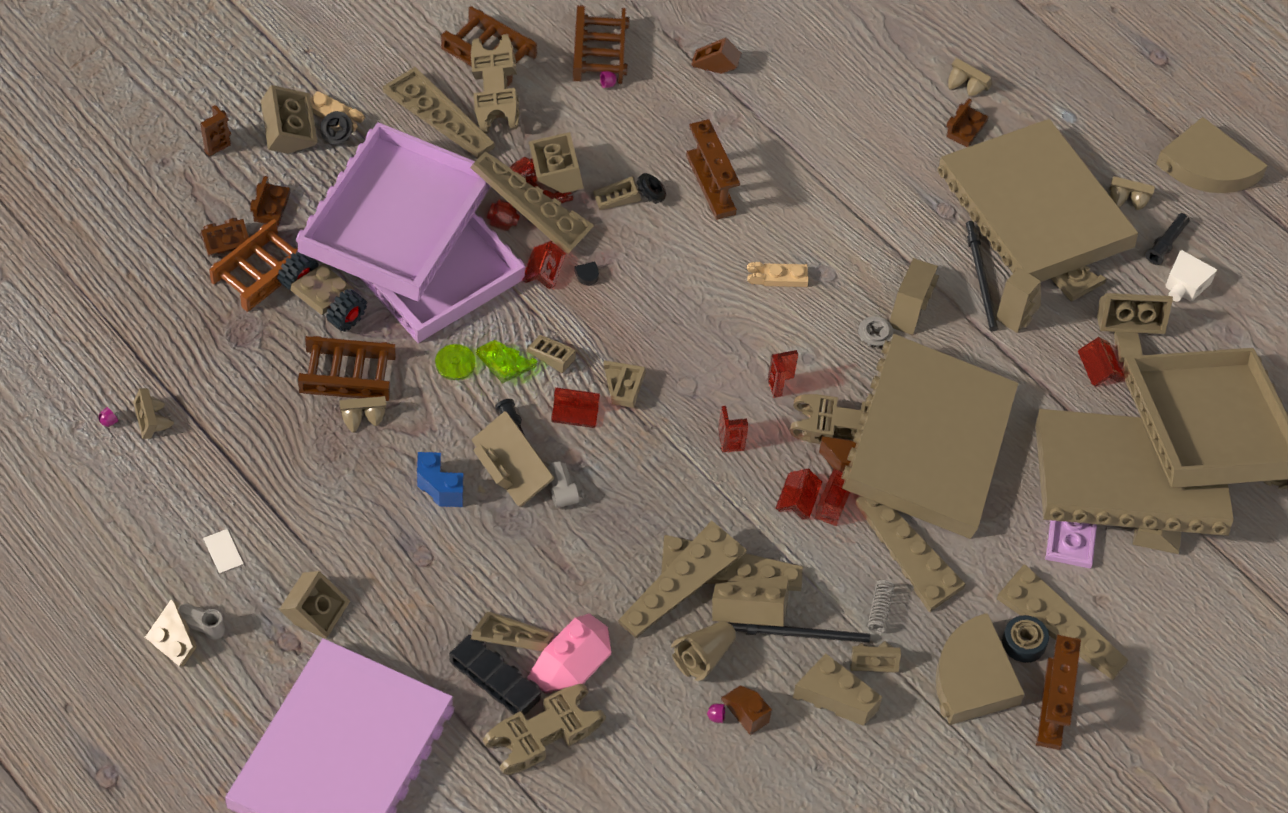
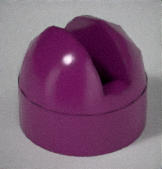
(608, 79)
(107, 417)
(716, 713)

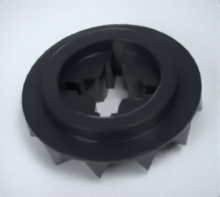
(334, 119)
(651, 188)

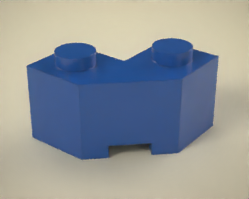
(442, 486)

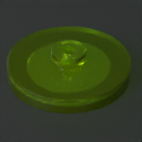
(455, 362)

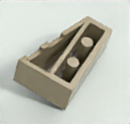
(913, 295)
(1019, 300)
(752, 601)
(838, 690)

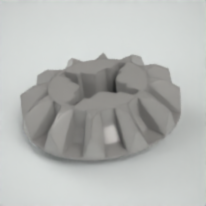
(875, 324)

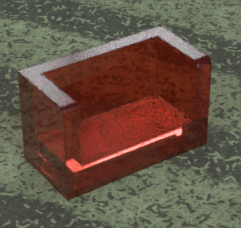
(833, 499)

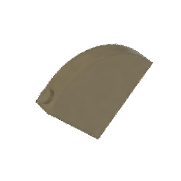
(1210, 160)
(975, 673)

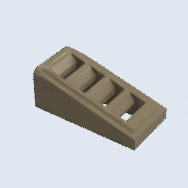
(621, 186)
(560, 365)

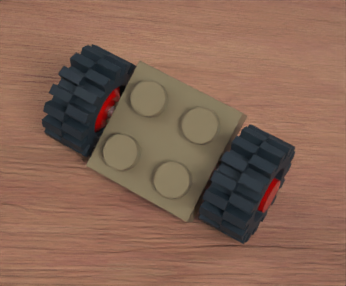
(322, 290)

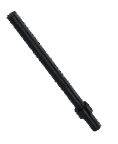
(974, 241)
(752, 629)

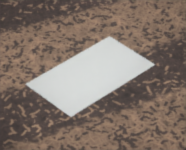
(223, 551)

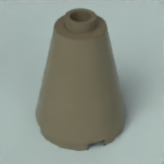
(702, 649)

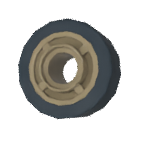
(1021, 649)

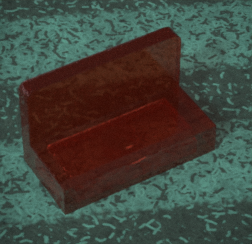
(545, 264)
(1100, 362)
(781, 368)
(575, 407)
(732, 432)
(799, 493)

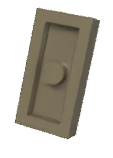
(962, 71)
(1139, 192)
(145, 410)
(352, 411)
(876, 659)

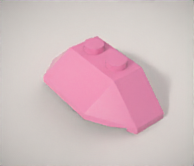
(572, 655)

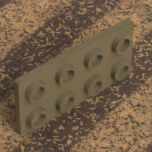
(511, 459)

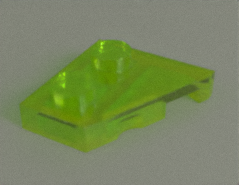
(504, 361)

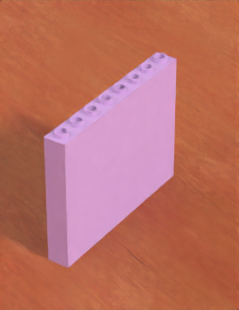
(394, 211)
(469, 277)
(342, 739)

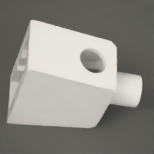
(1189, 277)

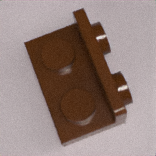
(965, 124)
(215, 132)
(269, 202)
(224, 237)

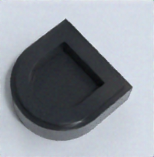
(587, 273)

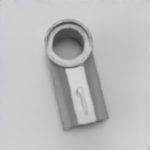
(562, 490)
(201, 619)

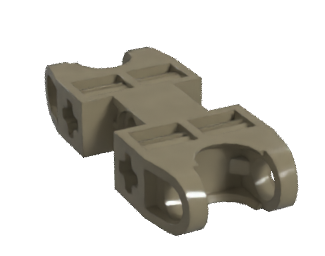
(493, 68)
(838, 421)
(529, 737)

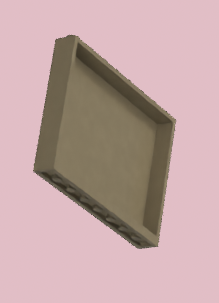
(1037, 201)
(1211, 416)
(930, 436)
(1110, 474)

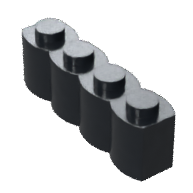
(494, 676)

